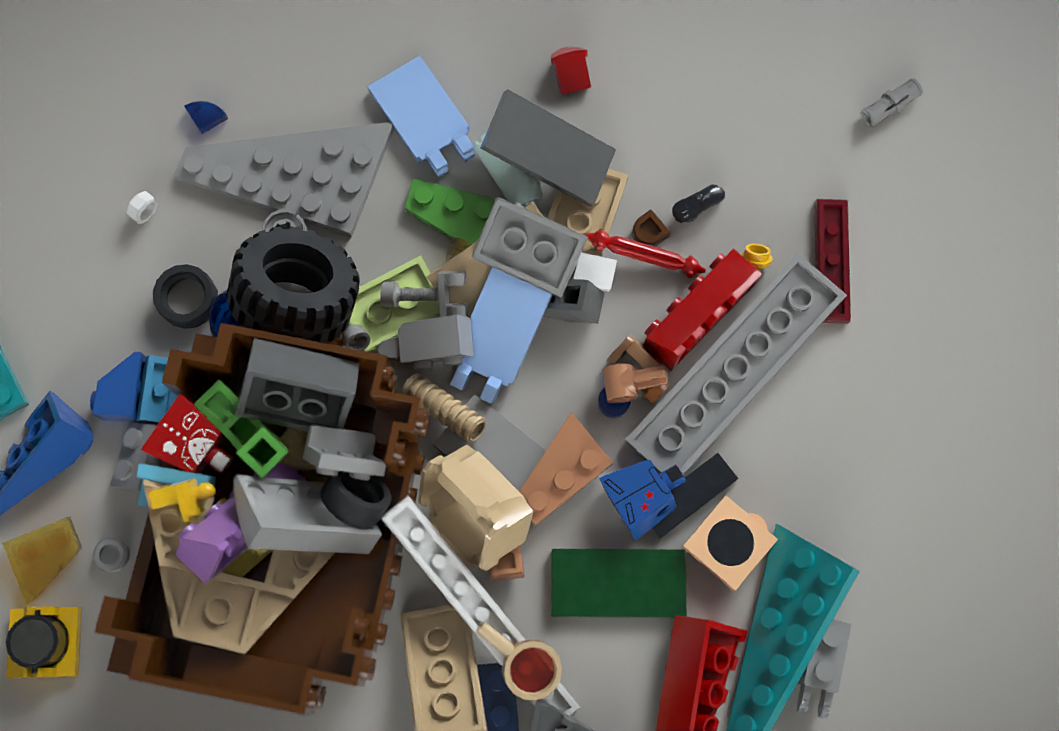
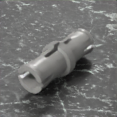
(891, 102)

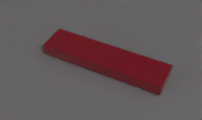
(833, 251)

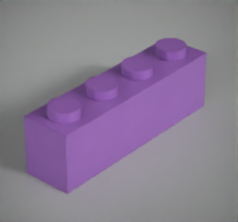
(219, 538)

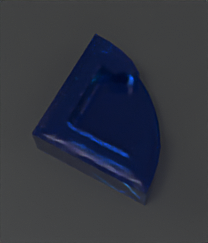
(205, 115)

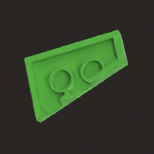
(449, 209)

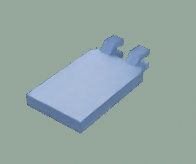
(422, 114)
(502, 331)

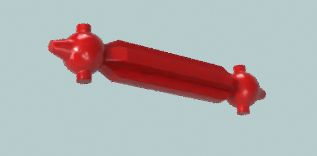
(645, 253)

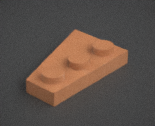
(564, 469)

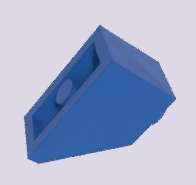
(119, 391)

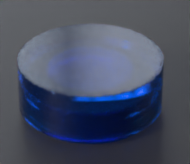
(611, 410)

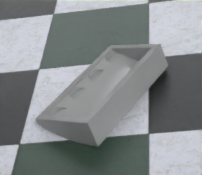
(293, 518)

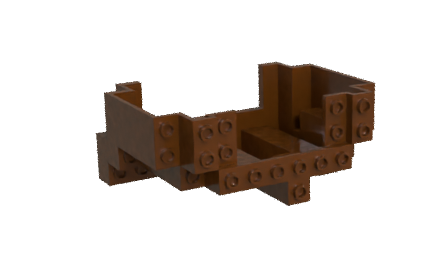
(339, 612)

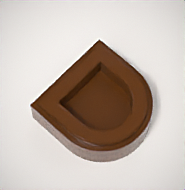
(650, 229)

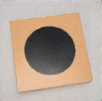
(729, 543)

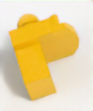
(185, 493)

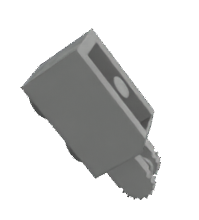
(431, 341)
(825, 669)

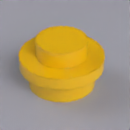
(758, 256)

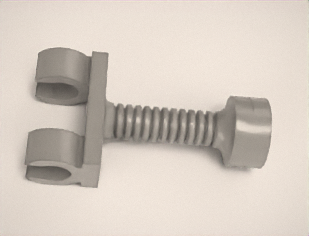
(391, 293)

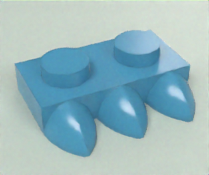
(154, 396)

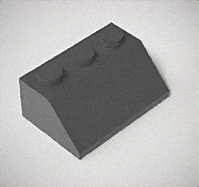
(296, 387)

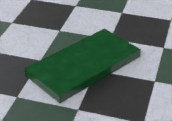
(618, 583)

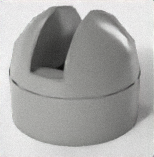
(349, 340)

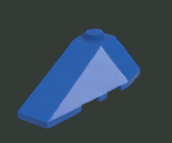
(51, 445)

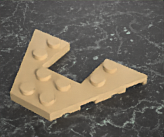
(229, 608)

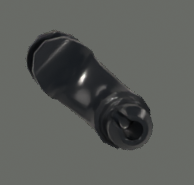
(693, 205)

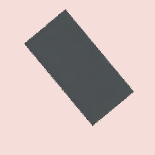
(548, 148)

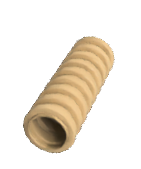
(445, 408)

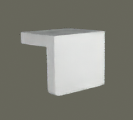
(596, 270)

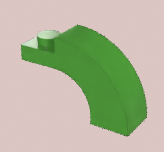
(252, 438)

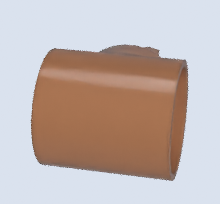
(624, 383)

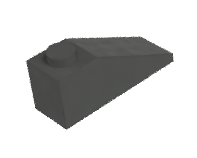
(579, 303)

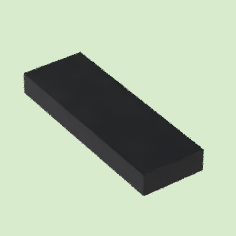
(699, 489)

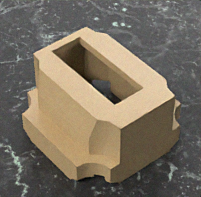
(474, 507)

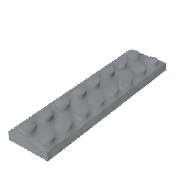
(736, 367)

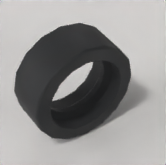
(168, 280)
(349, 508)

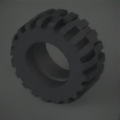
(297, 259)

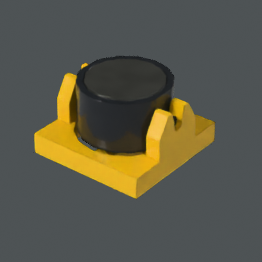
(40, 641)

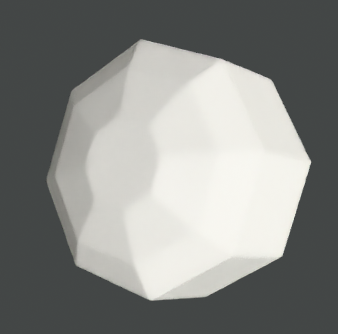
(141, 207)

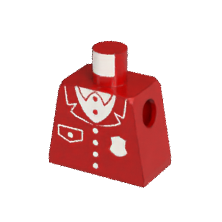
(188, 439)

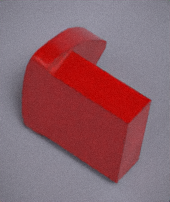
(571, 69)

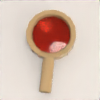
(529, 666)

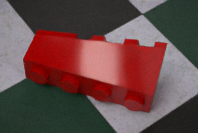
(701, 309)
(697, 673)

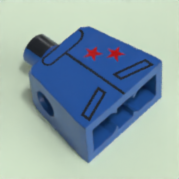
(642, 495)

